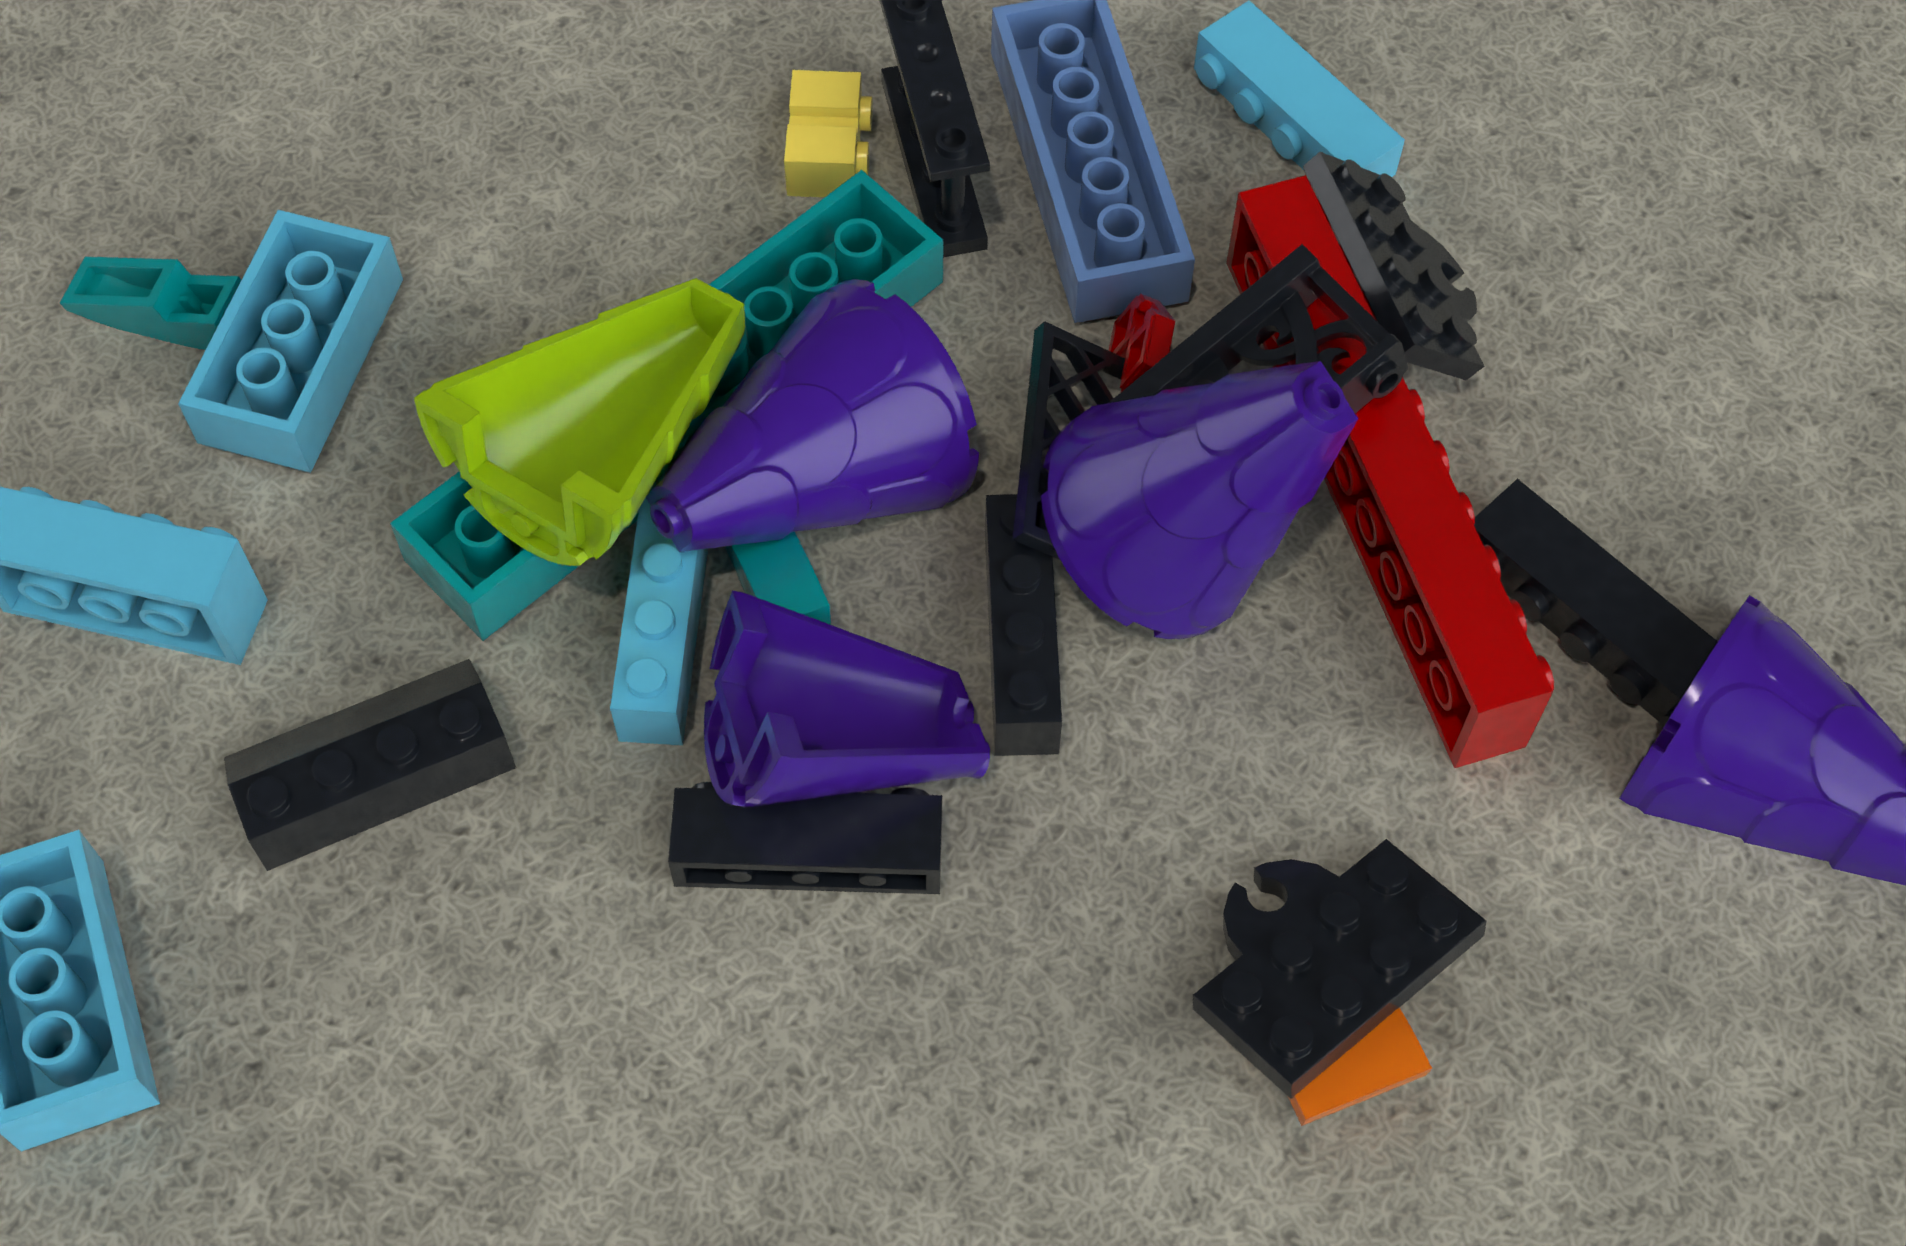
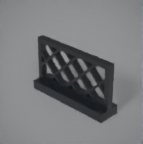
(1044, 383)

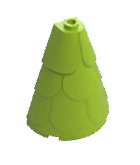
(584, 419)

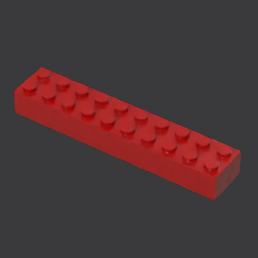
(1407, 516)

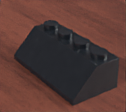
(367, 764)

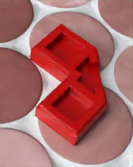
(1141, 337)

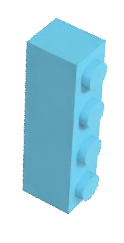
(1291, 94)
(657, 638)

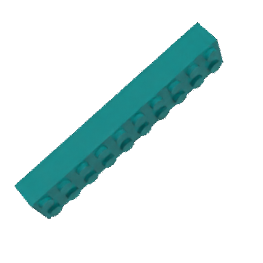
(845, 236)

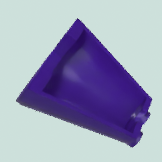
(828, 711)

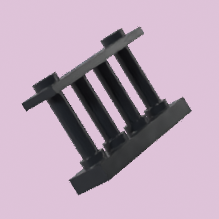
(935, 123)

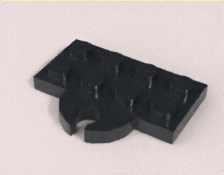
(1399, 266)
(1330, 959)

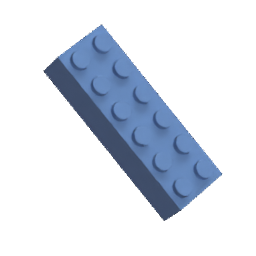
(1090, 156)

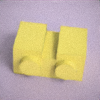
(825, 131)

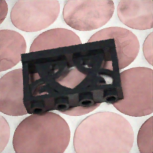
(1280, 305)

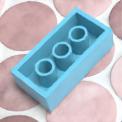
(292, 341)
(127, 575)
(66, 998)

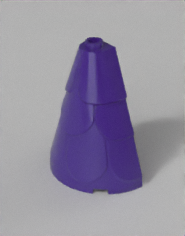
(826, 430)
(1189, 491)
(1780, 755)

